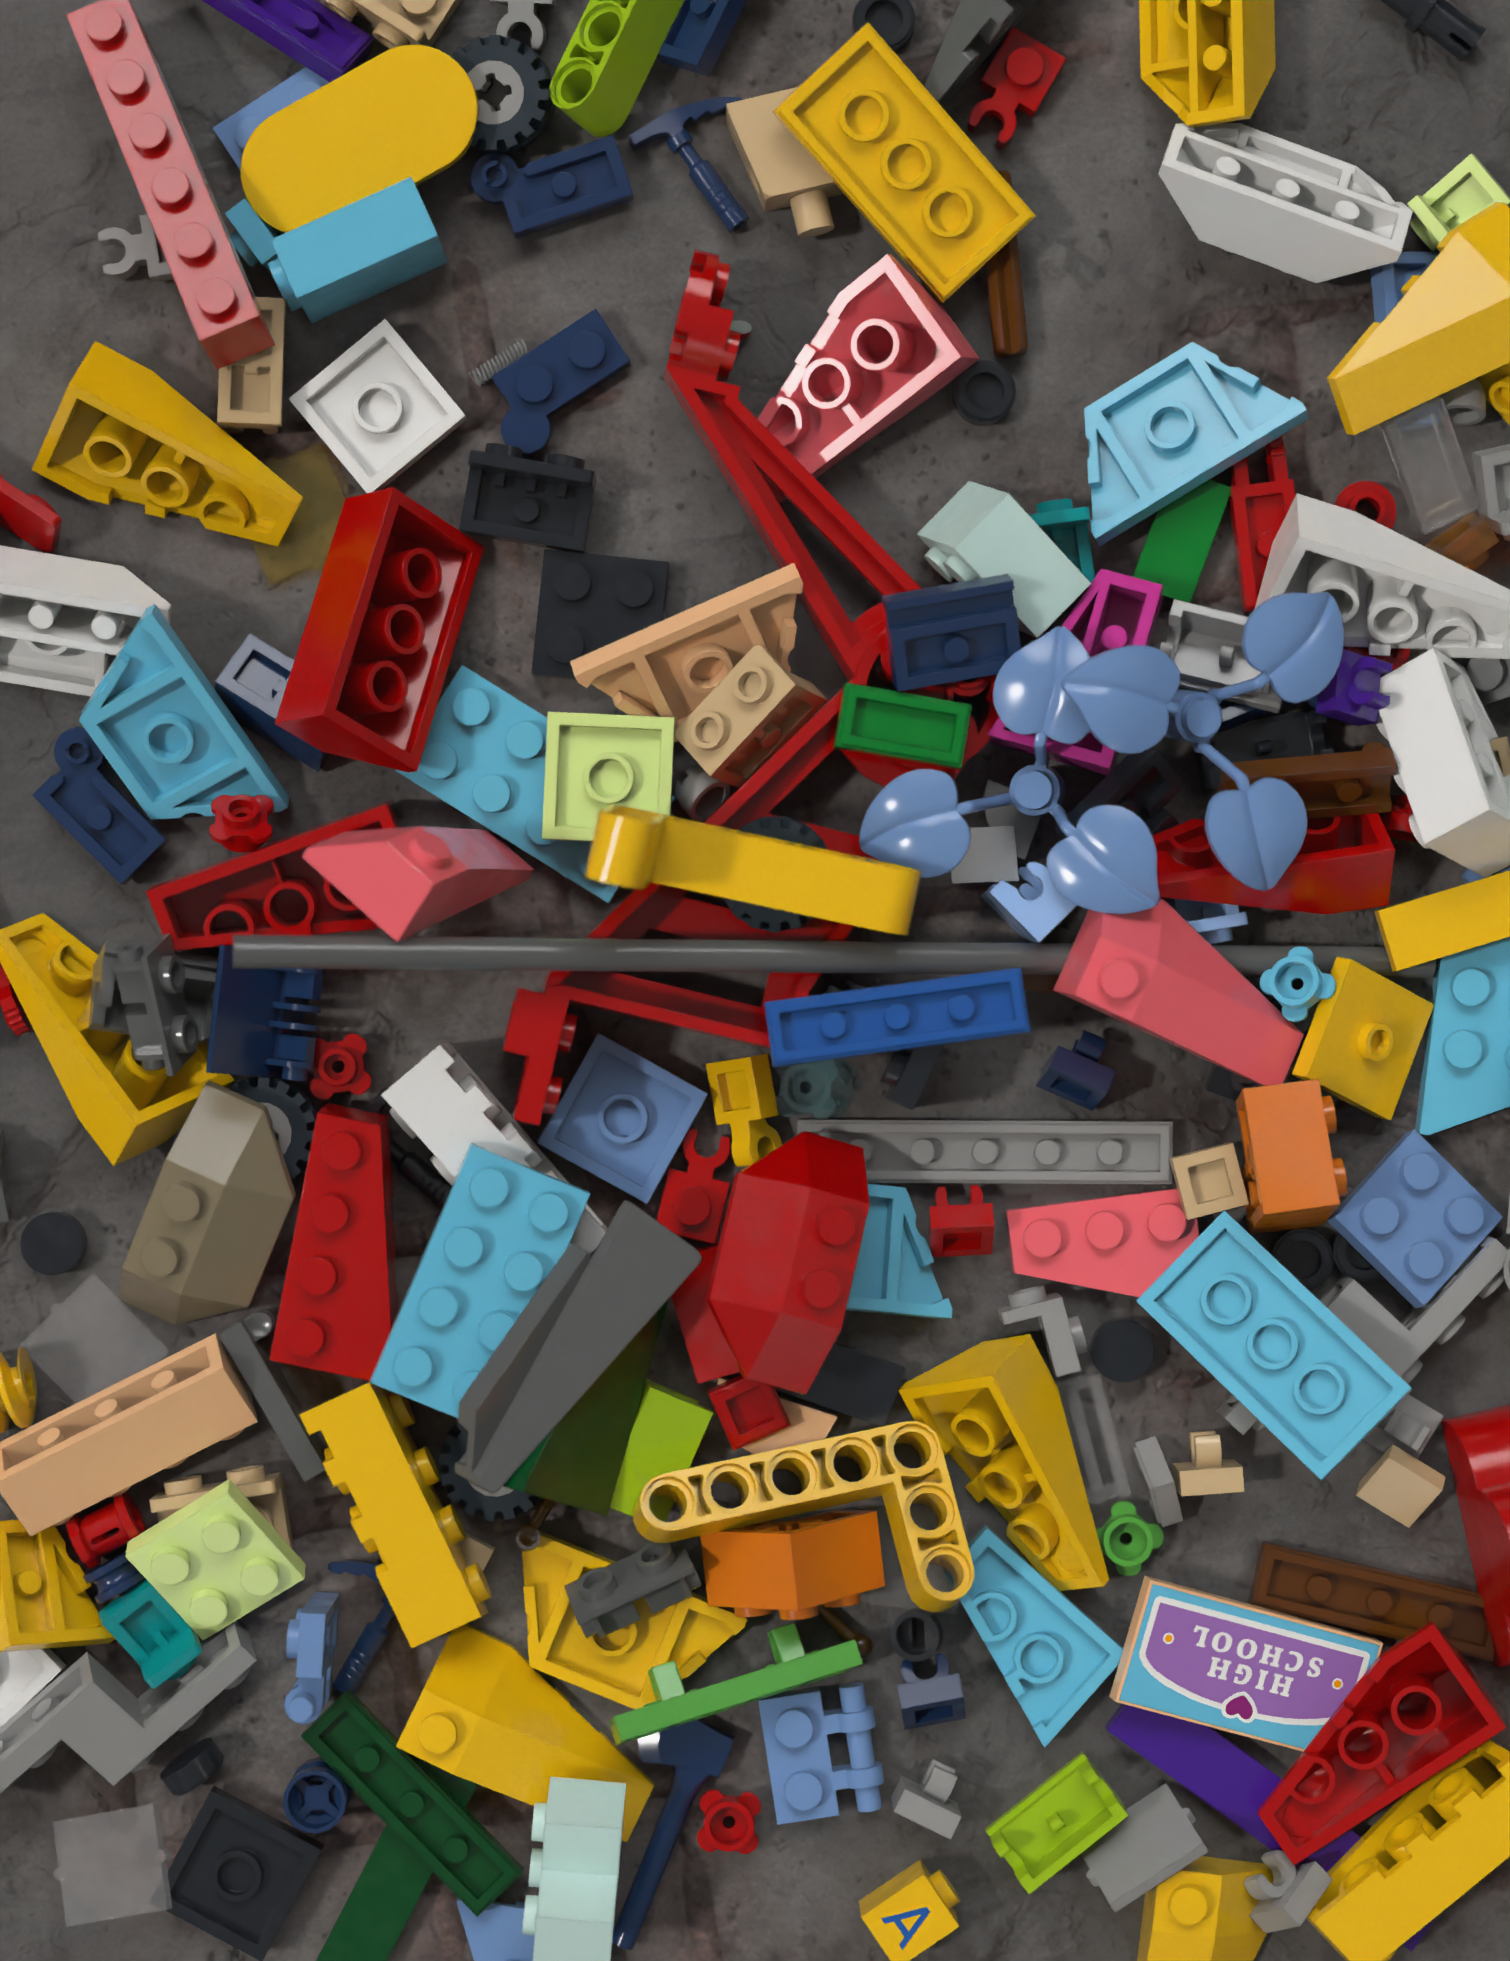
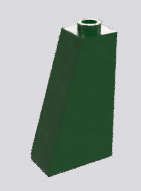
(586, 1449)

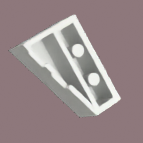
(1447, 762)

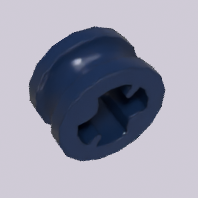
(113, 1577)

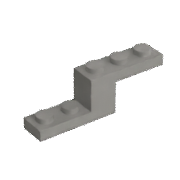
(1404, 1341)
(111, 1724)

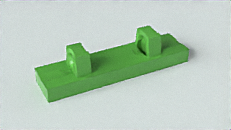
(792, 1670)

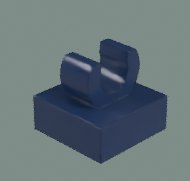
(1077, 1073)
(931, 1699)

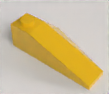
(144, 443)
(108, 1089)
(1012, 1439)
(509, 1728)
(1203, 1914)

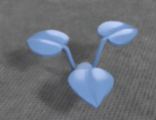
(1134, 700)
(1105, 860)

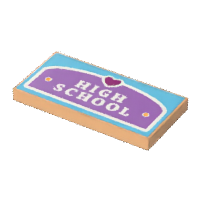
(1237, 1665)

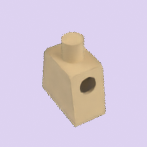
(780, 165)

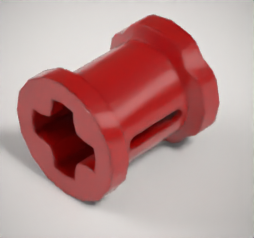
(105, 1529)

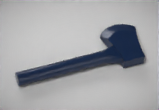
(697, 1753)

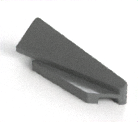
(567, 1340)

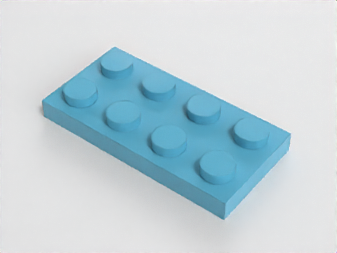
(490, 764)
(477, 1275)
(1274, 1345)

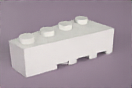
(453, 1107)

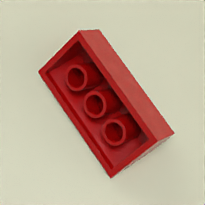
(380, 632)

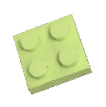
(604, 763)
(215, 1559)

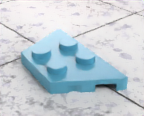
(1175, 433)
(171, 729)
(1467, 1039)
(895, 1261)

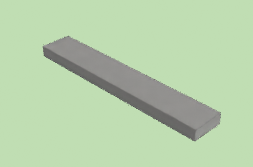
(1006, 1150)

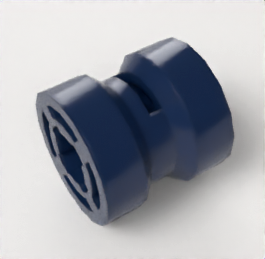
(310, 1805)

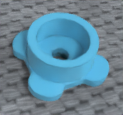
(1297, 965)

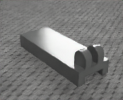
(273, 1391)

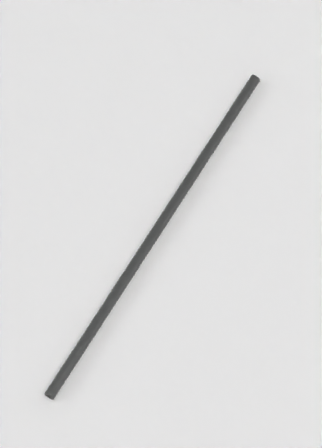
(726, 955)

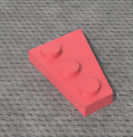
(1101, 1241)

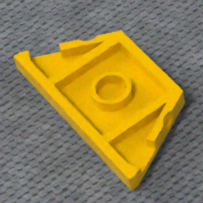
(621, 1660)

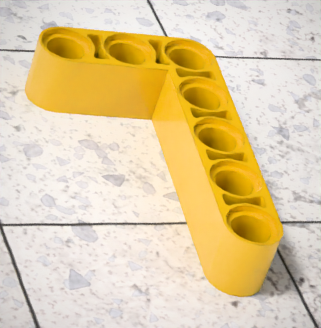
(646, 847)
(824, 1489)

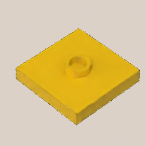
(1364, 1039)

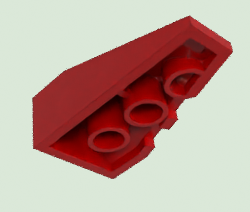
(1337, 870)
(1390, 1733)

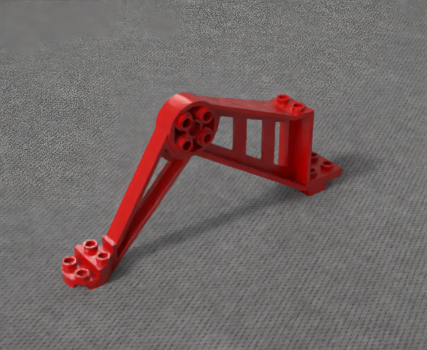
(739, 448)

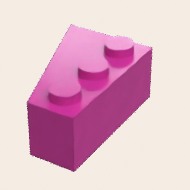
(1109, 615)

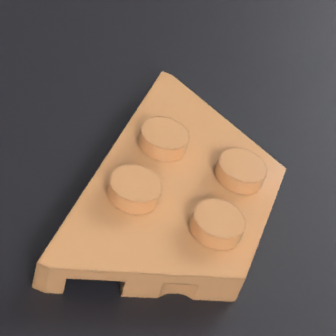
(684, 657)

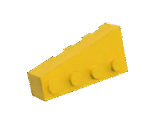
(400, 1511)
(1419, 1857)

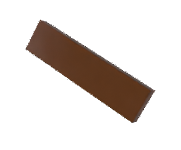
(1367, 1598)

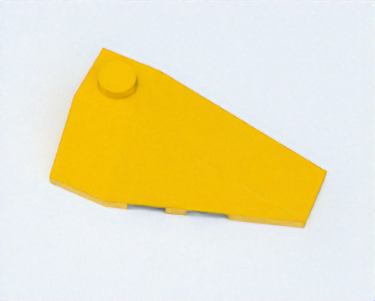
(1440, 332)

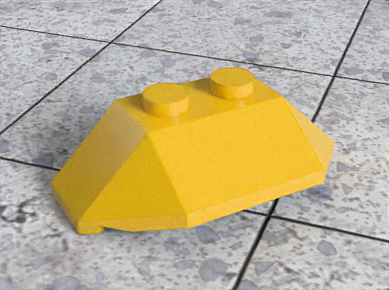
(1208, 56)

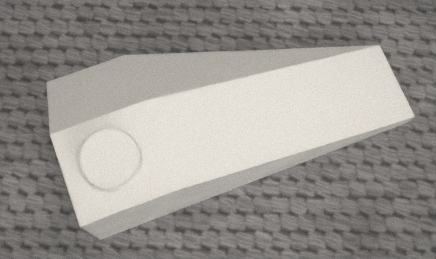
(1386, 585)

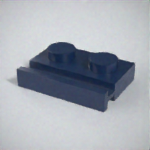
(951, 631)

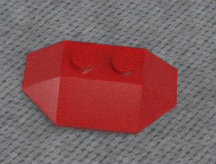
(789, 1258)

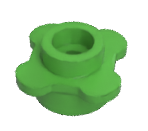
(1144, 1538)

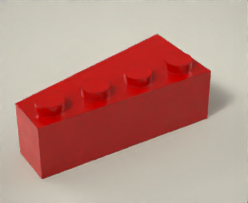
(264, 891)
(343, 1250)

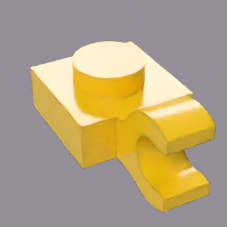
(744, 1098)

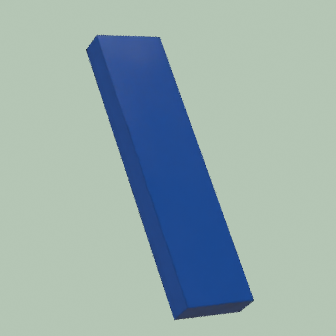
(896, 1017)

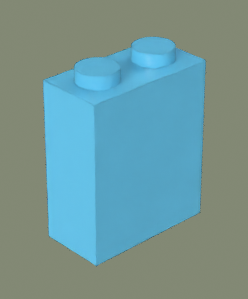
(356, 252)

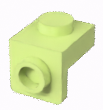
(1454, 200)

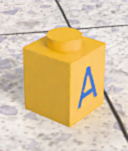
(911, 1911)

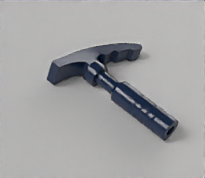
(701, 171)
(371, 1638)

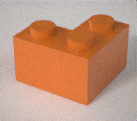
(1289, 1156)
(794, 1564)

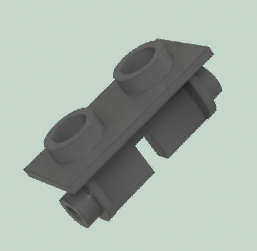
(164, 1031)
(606, 1594)

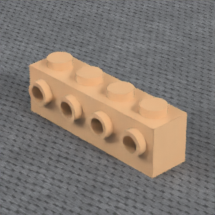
(124, 1434)

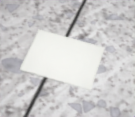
(989, 856)

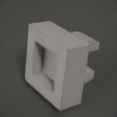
(1407, 1427)
(929, 1801)
(1289, 1896)

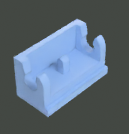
(1037, 910)

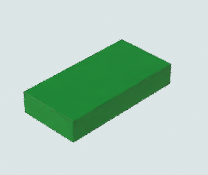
(1181, 540)
(902, 726)

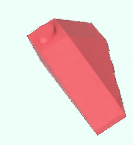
(865, 368)
(417, 873)
(1178, 988)

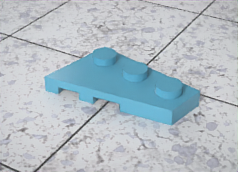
(1036, 1635)

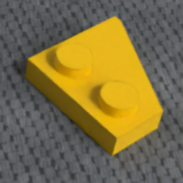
(43, 1593)

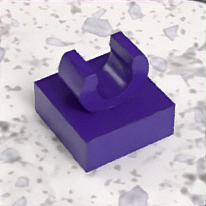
(1354, 690)

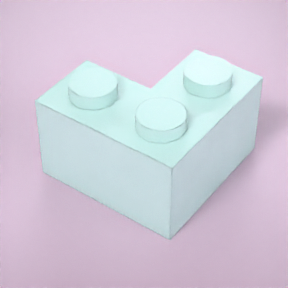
(991, 535)
(575, 1870)

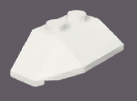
(1281, 202)
(66, 618)

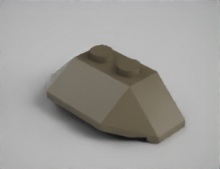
(210, 1213)

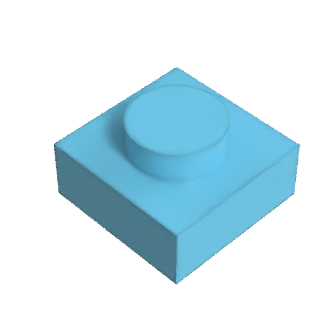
(251, 235)

